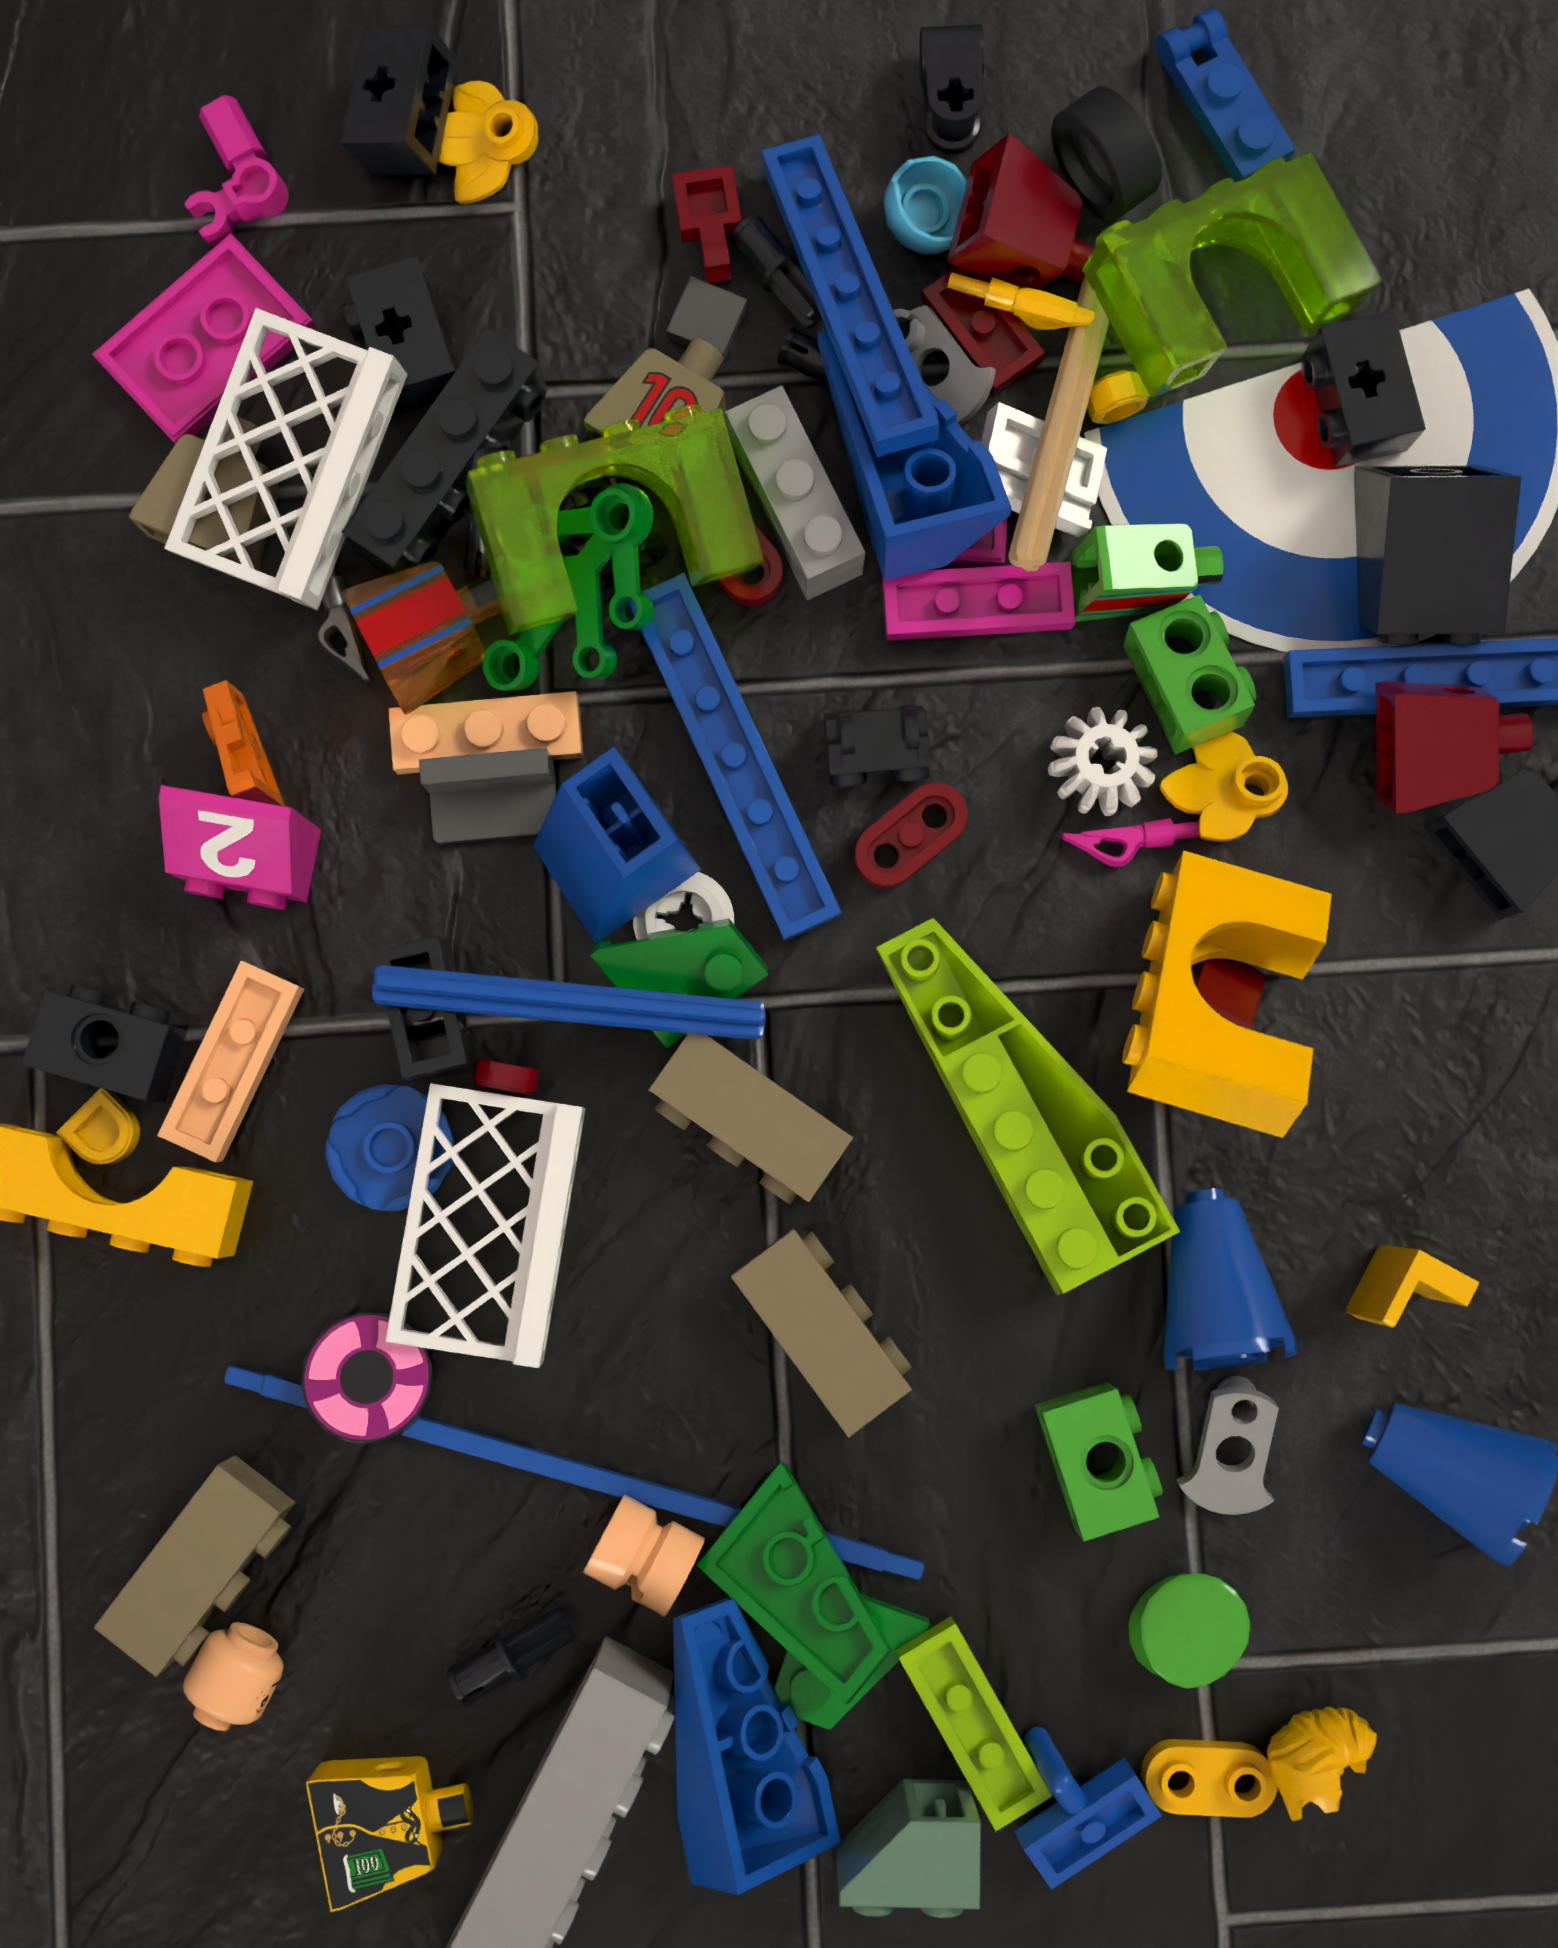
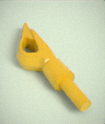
(1035, 307)

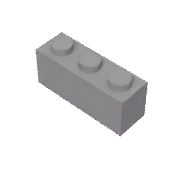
(794, 493)

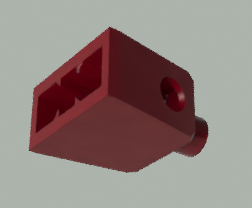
(1018, 220)
(1440, 743)

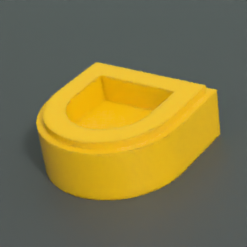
(102, 1129)

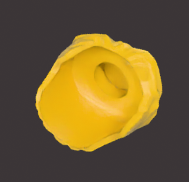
(1312, 1756)

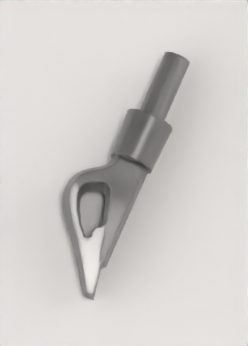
(341, 620)

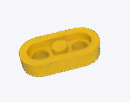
(1212, 1778)

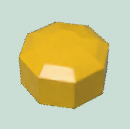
(1117, 397)

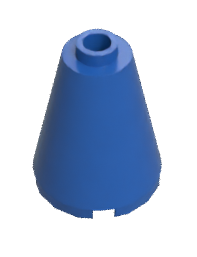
(1219, 1290)
(1466, 1473)

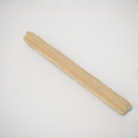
(1059, 437)

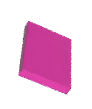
(187, 339)

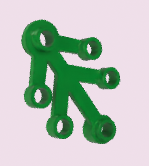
(584, 577)

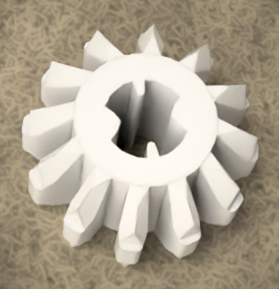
(1115, 745)

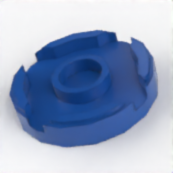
(377, 1146)

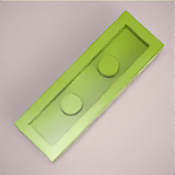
(973, 1723)

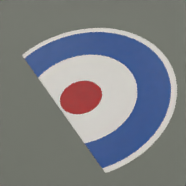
(1267, 492)

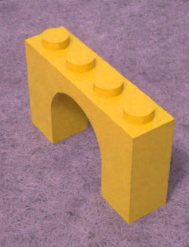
(1184, 1047)

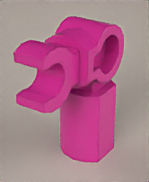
(255, 185)

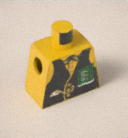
(380, 1823)

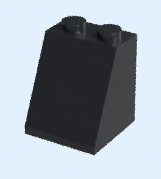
(1434, 550)

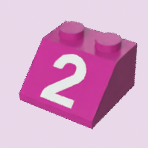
(237, 846)

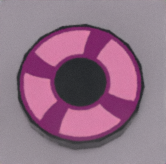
(365, 1385)

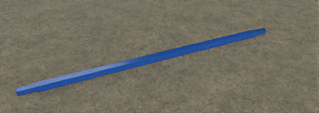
(580, 1474)

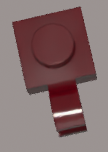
(708, 213)

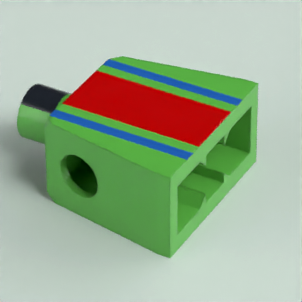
(1139, 569)

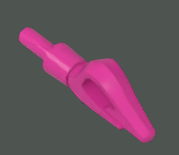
(1149, 834)

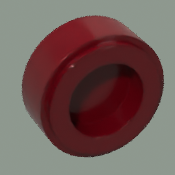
(505, 1077)

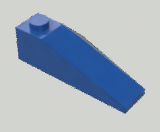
(922, 500)
(743, 1778)

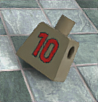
(658, 386)

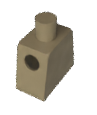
(162, 498)

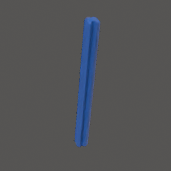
(567, 1002)

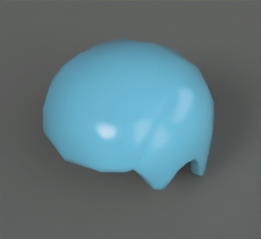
(924, 204)

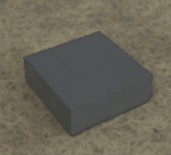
(708, 315)

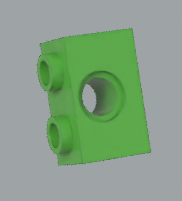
(1105, 1500)

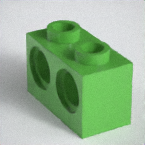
(1173, 677)

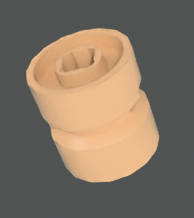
(644, 1555)

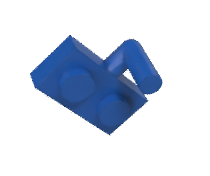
(1085, 1818)

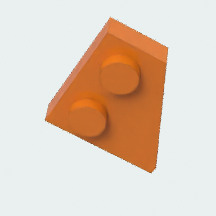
(239, 745)

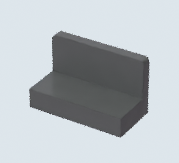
(489, 794)

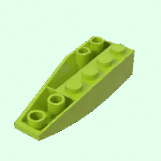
(1029, 1114)

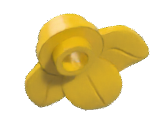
(475, 144)
(1217, 788)

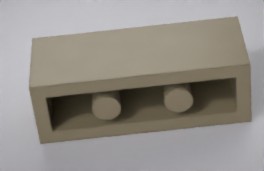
(749, 1117)
(824, 1329)
(197, 1567)

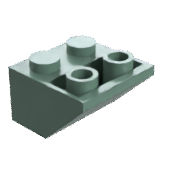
(914, 1852)

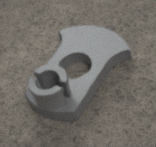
(965, 385)
(1240, 1486)

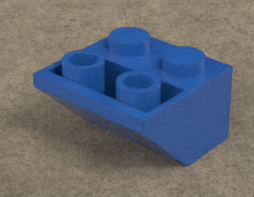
(610, 846)

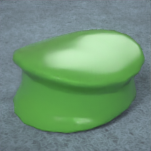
(1189, 1629)

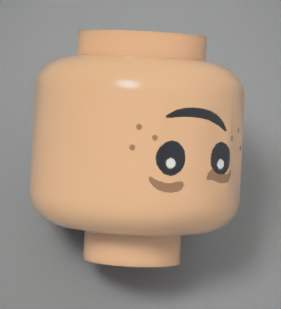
(233, 1676)

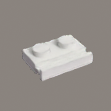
(1013, 442)

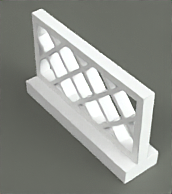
(339, 476)
(542, 1235)

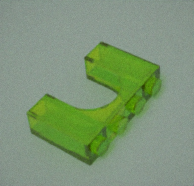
(1277, 215)
(680, 460)

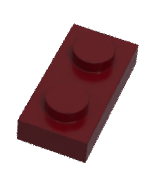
(984, 333)

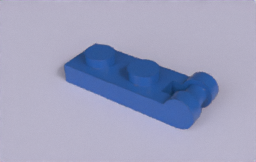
(1223, 96)

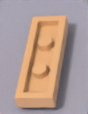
(486, 727)
(230, 1062)

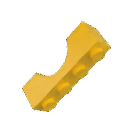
(188, 1211)

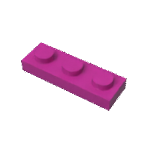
(978, 602)

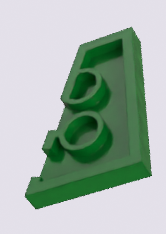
(797, 1587)

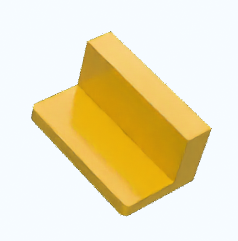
(1397, 1274)

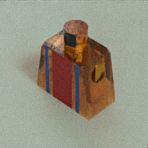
(422, 628)

